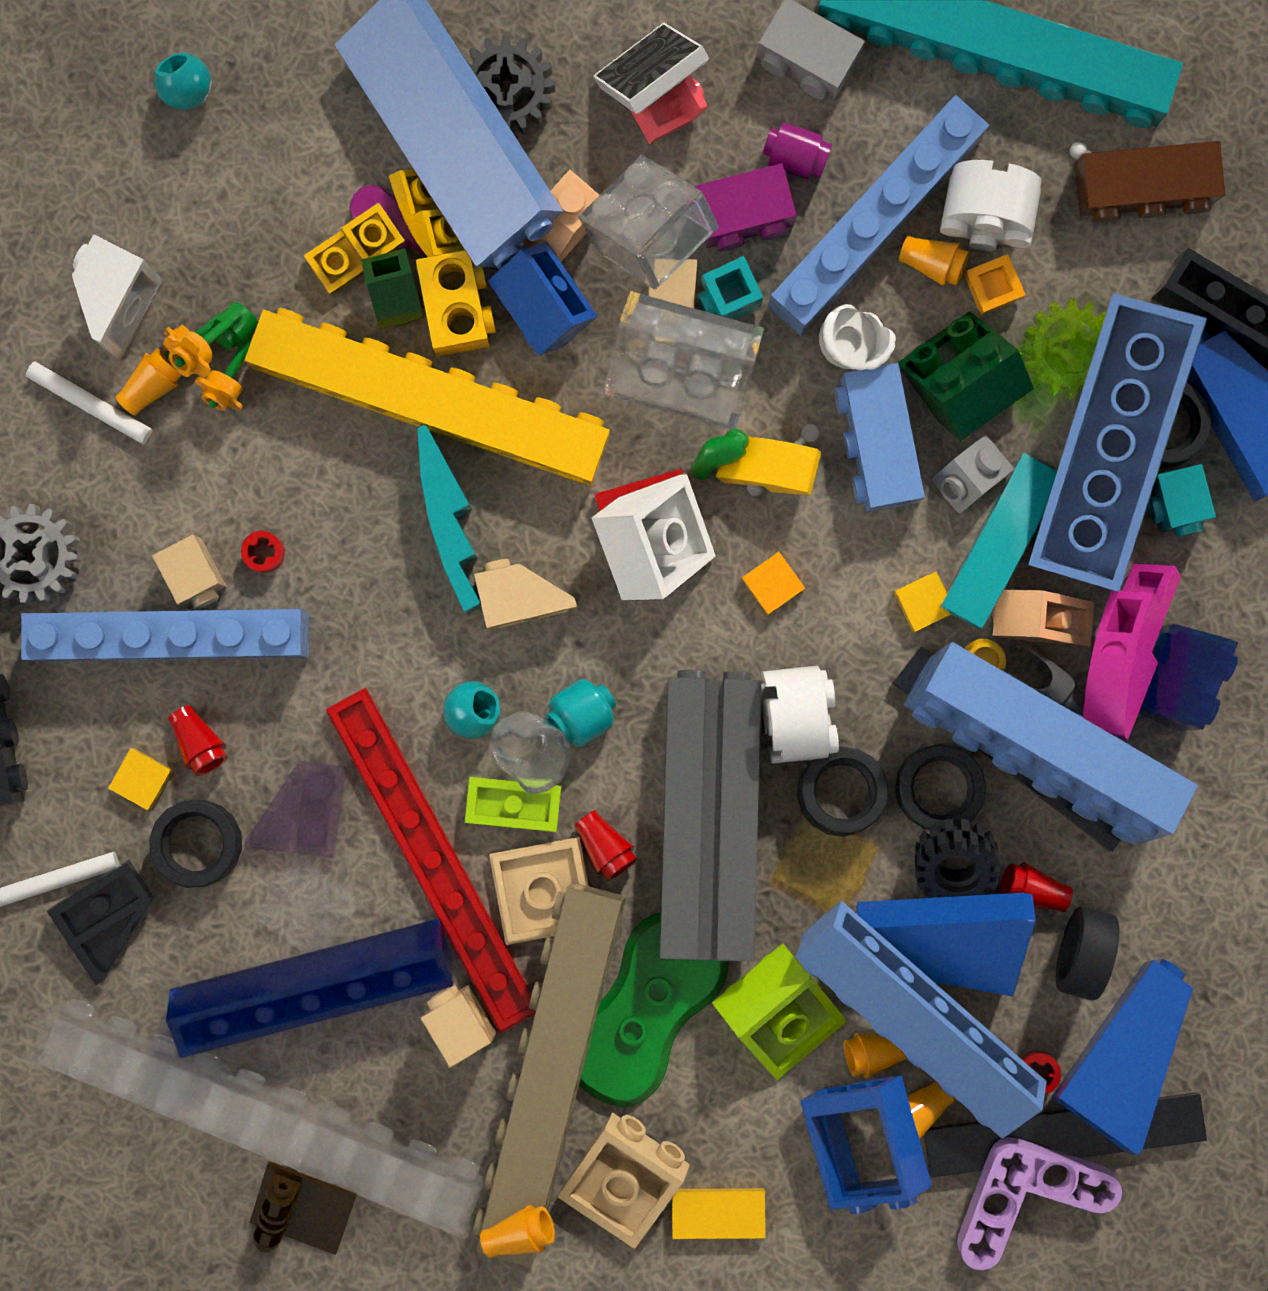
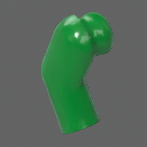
(719, 452)

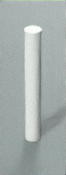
(89, 402)
(58, 878)

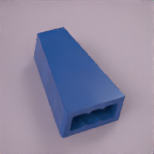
(1238, 405)
(959, 939)
(1127, 1059)

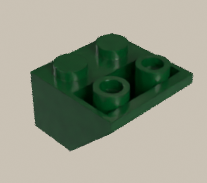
(966, 375)

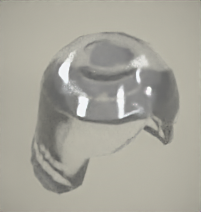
(530, 751)

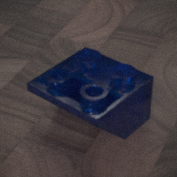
(1188, 677)

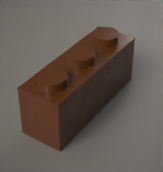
(1150, 180)

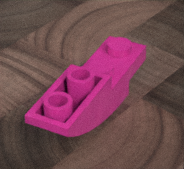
(1124, 645)

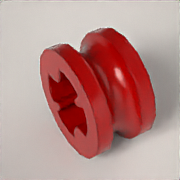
(254, 540)
(1043, 1058)

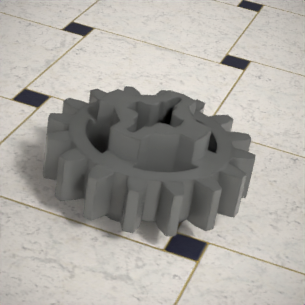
(523, 85)

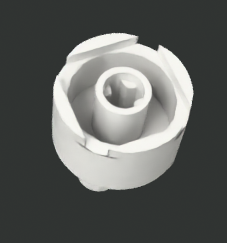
(991, 205)
(798, 715)

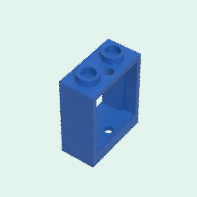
(833, 1151)

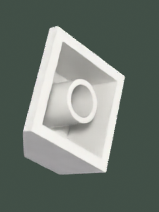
(113, 292)
(654, 539)

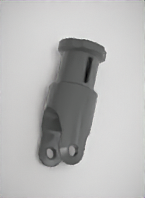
(1059, 686)

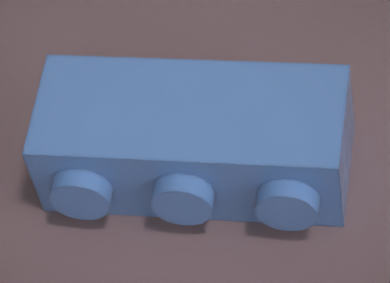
(879, 438)

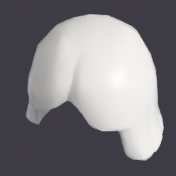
(855, 339)

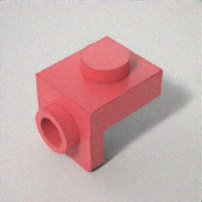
(672, 110)

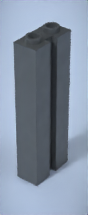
(710, 817)

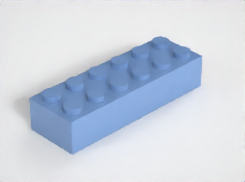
(1117, 441)
(1049, 746)

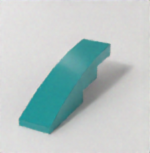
(443, 505)
(1000, 542)

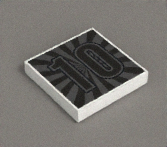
(651, 68)

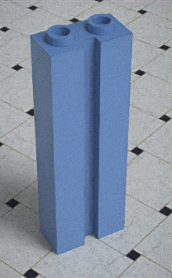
(449, 130)

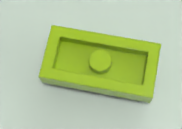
(508, 805)

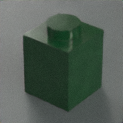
(392, 289)

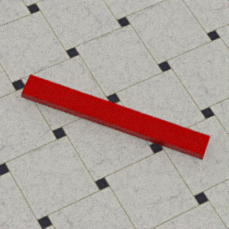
(432, 859)

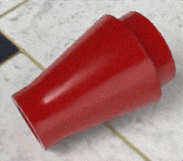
(197, 742)
(606, 847)
(1045, 890)

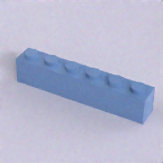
(877, 215)
(164, 635)
(921, 1020)

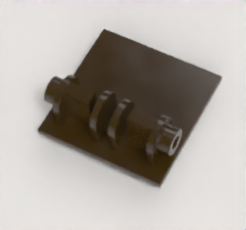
(299, 1209)

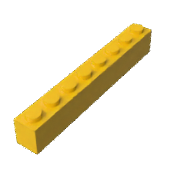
(423, 395)

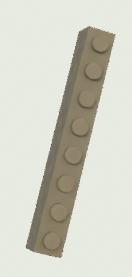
(553, 1055)

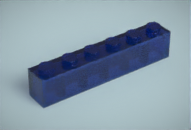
(309, 988)

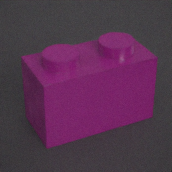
(749, 207)

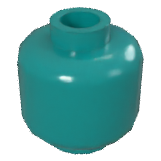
(581, 712)

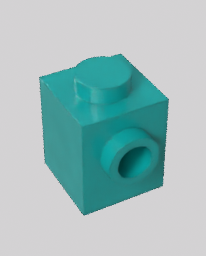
(730, 290)
(1181, 501)

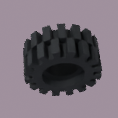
(954, 842)

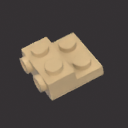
(625, 1179)

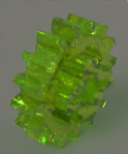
(1051, 348)

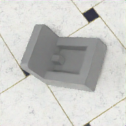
(972, 474)

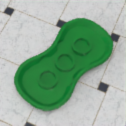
(644, 1016)

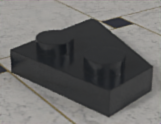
(102, 917)

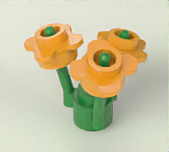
(191, 353)

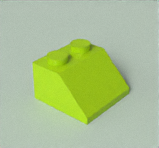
(779, 1012)

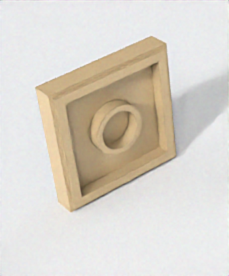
(529, 883)

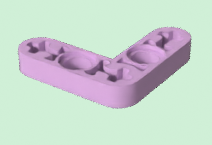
(1029, 1178)

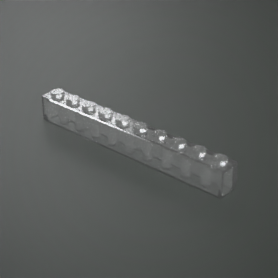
(259, 1117)

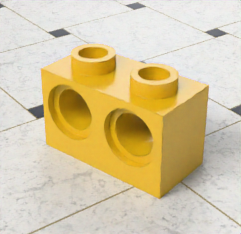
(445, 305)

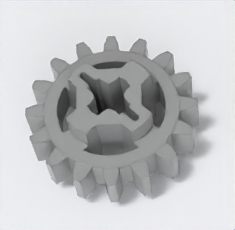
(45, 544)

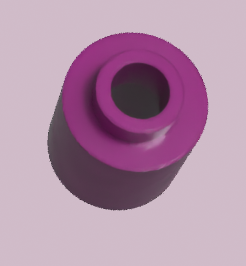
(798, 149)

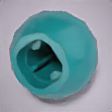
(182, 81)
(471, 710)

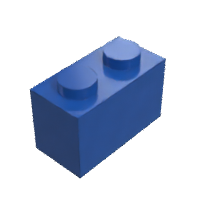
(542, 298)

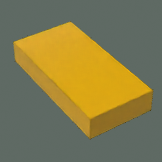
(718, 1213)

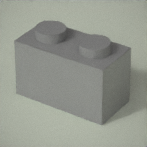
(809, 50)

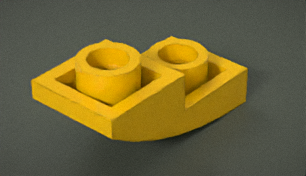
(423, 215)
(340, 256)
(774, 465)

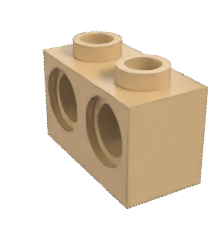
(457, 1023)

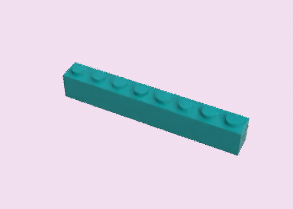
(1019, 52)

